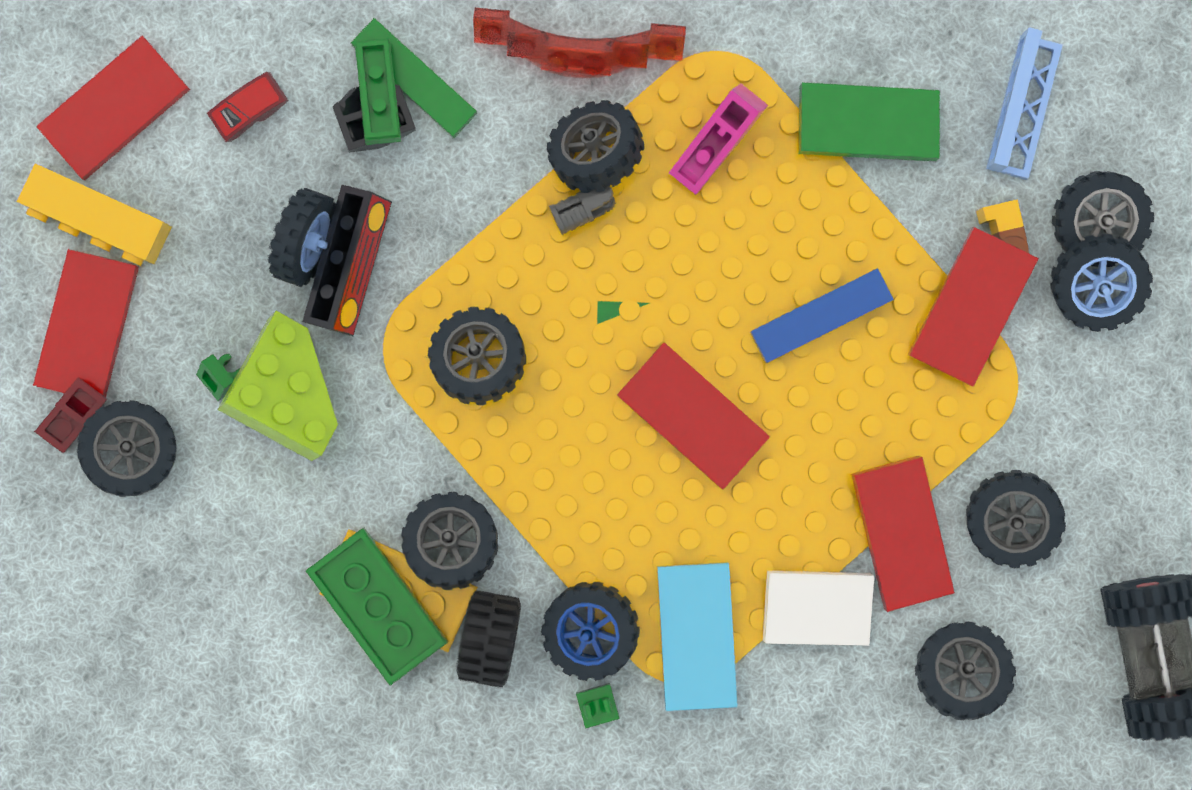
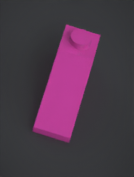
(718, 138)

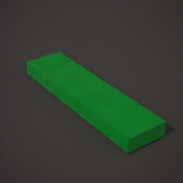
(422, 84)

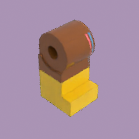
(1005, 223)

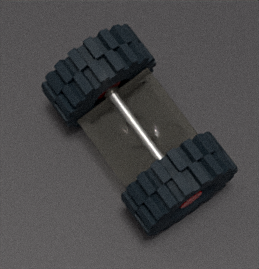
(1155, 653)

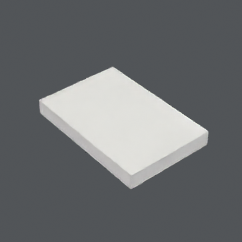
(818, 608)

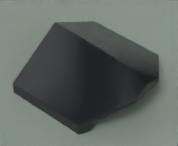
(350, 120)

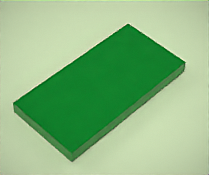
(869, 122)
(377, 606)

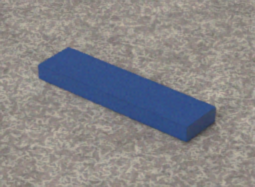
(821, 315)

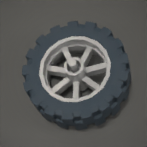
(1076, 196)

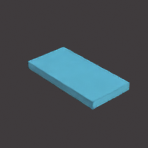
(697, 636)

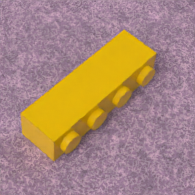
(94, 214)

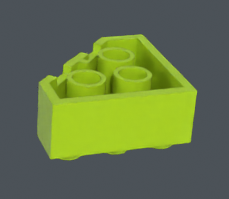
(283, 390)

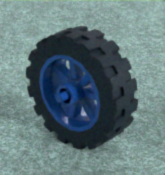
(573, 659)

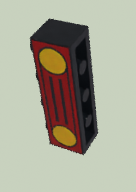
(347, 260)

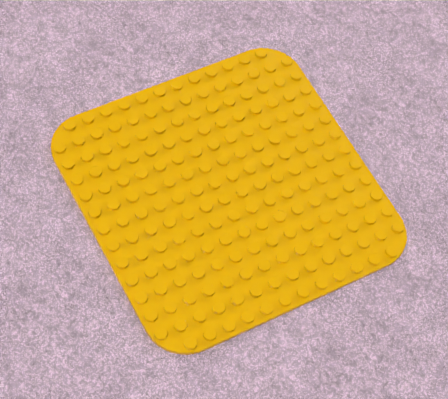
(758, 240)

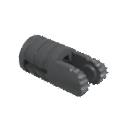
(581, 209)

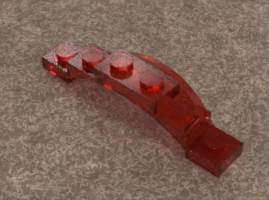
(574, 55)

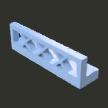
(1015, 100)

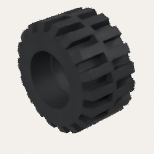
(488, 638)

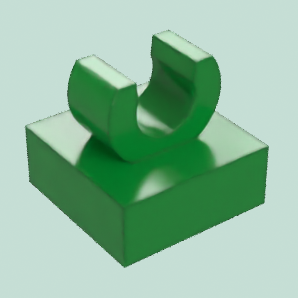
(215, 376)
(597, 705)

